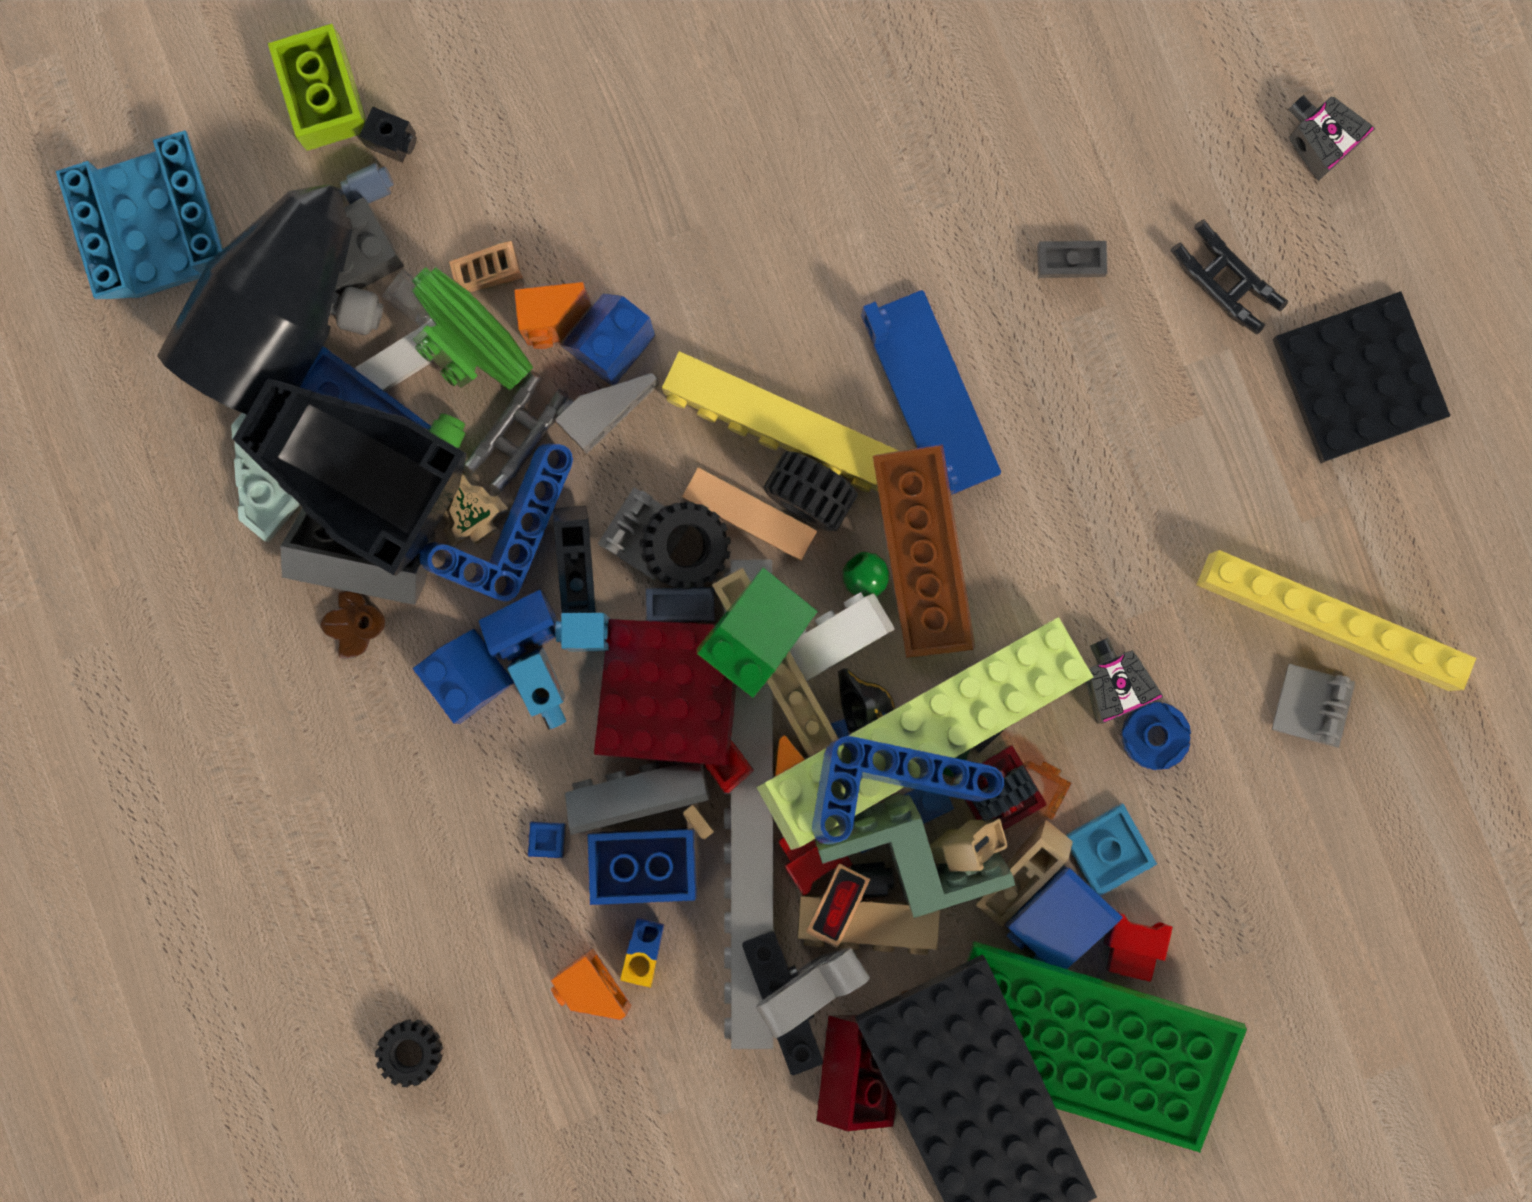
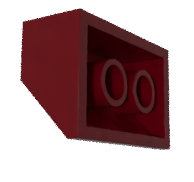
(851, 1084)

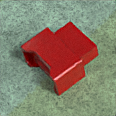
(806, 864)
(1136, 948)

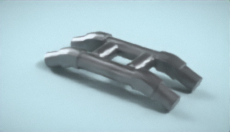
(496, 439)

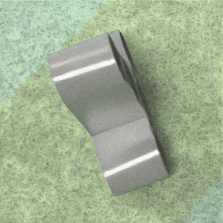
(812, 989)

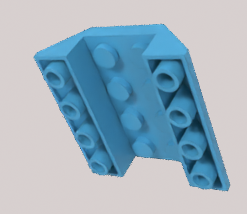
(141, 220)

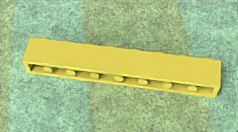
(772, 419)
(1336, 621)

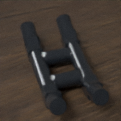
(1224, 258)

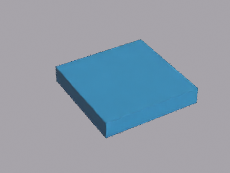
(1110, 850)

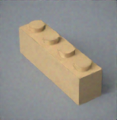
(877, 924)

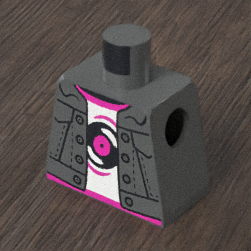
(1326, 133)
(1118, 683)

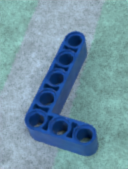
(512, 532)
(895, 773)

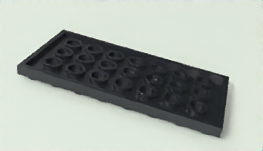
(973, 1092)

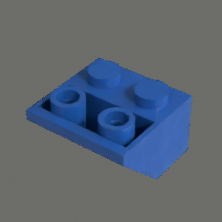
(518, 626)

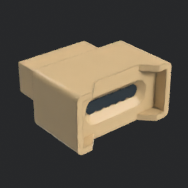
(970, 845)

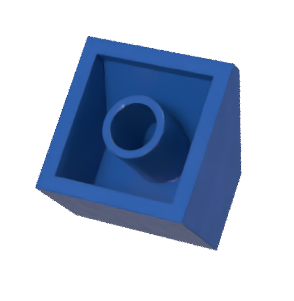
(463, 676)

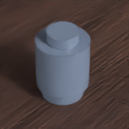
(367, 182)

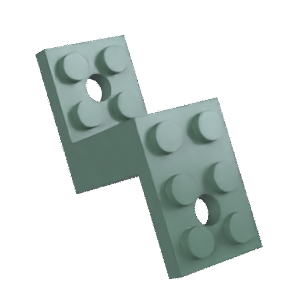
(922, 883)

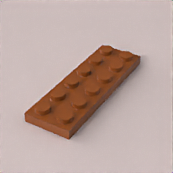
(924, 551)

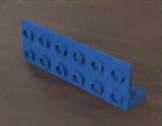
(930, 387)

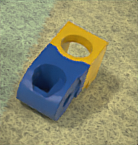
(642, 953)

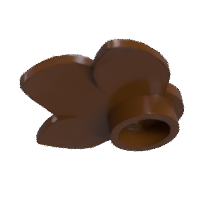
(348, 624)

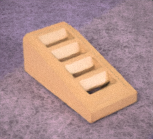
(493, 253)

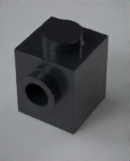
(388, 134)

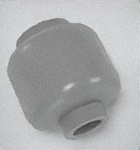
(357, 311)

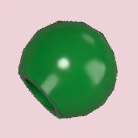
(866, 574)

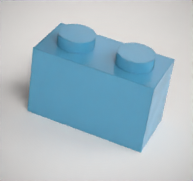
(582, 632)

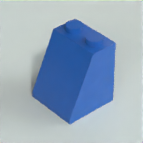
(610, 337)
(1062, 920)

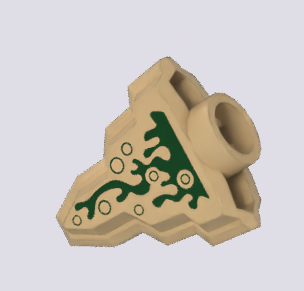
(472, 514)

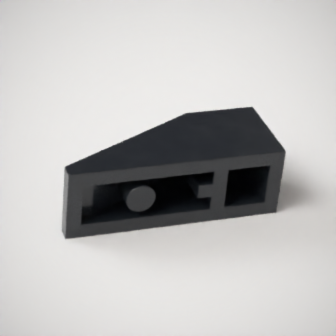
(574, 559)

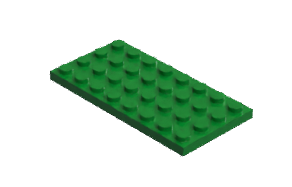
(1119, 1049)

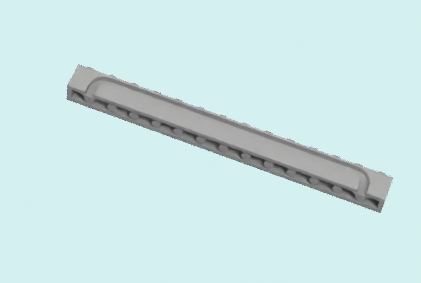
(749, 855)

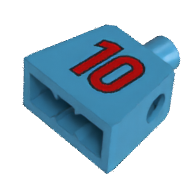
(536, 672)

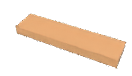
(750, 514)

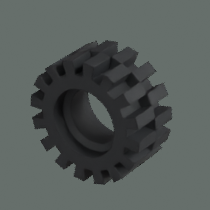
(388, 1053)

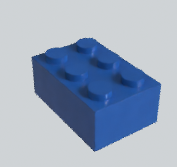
(642, 866)

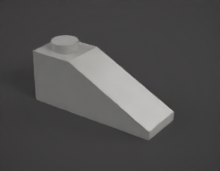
(598, 412)

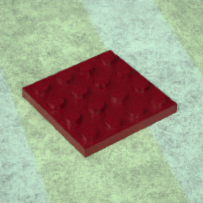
(663, 696)

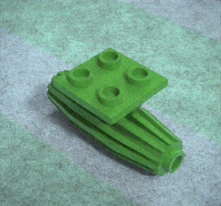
(465, 334)

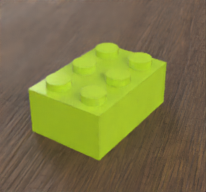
(318, 86)

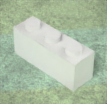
(840, 635)

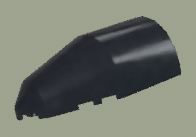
(263, 301)

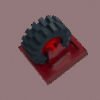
(1018, 797)

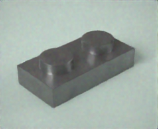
(1072, 259)

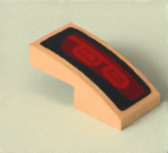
(838, 905)

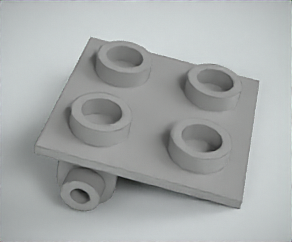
(626, 529)
(1313, 705)

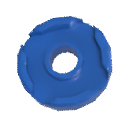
(1176, 740)

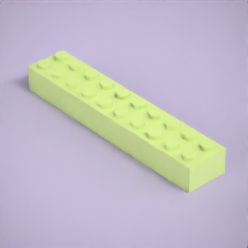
(940, 722)

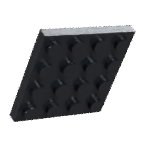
(1361, 377)

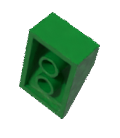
(757, 632)

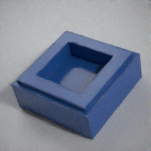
(546, 839)

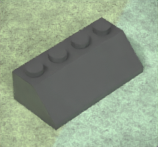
(317, 559)
(634, 796)

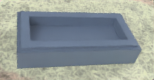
(680, 604)

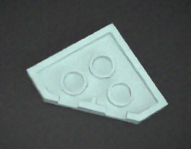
(262, 502)

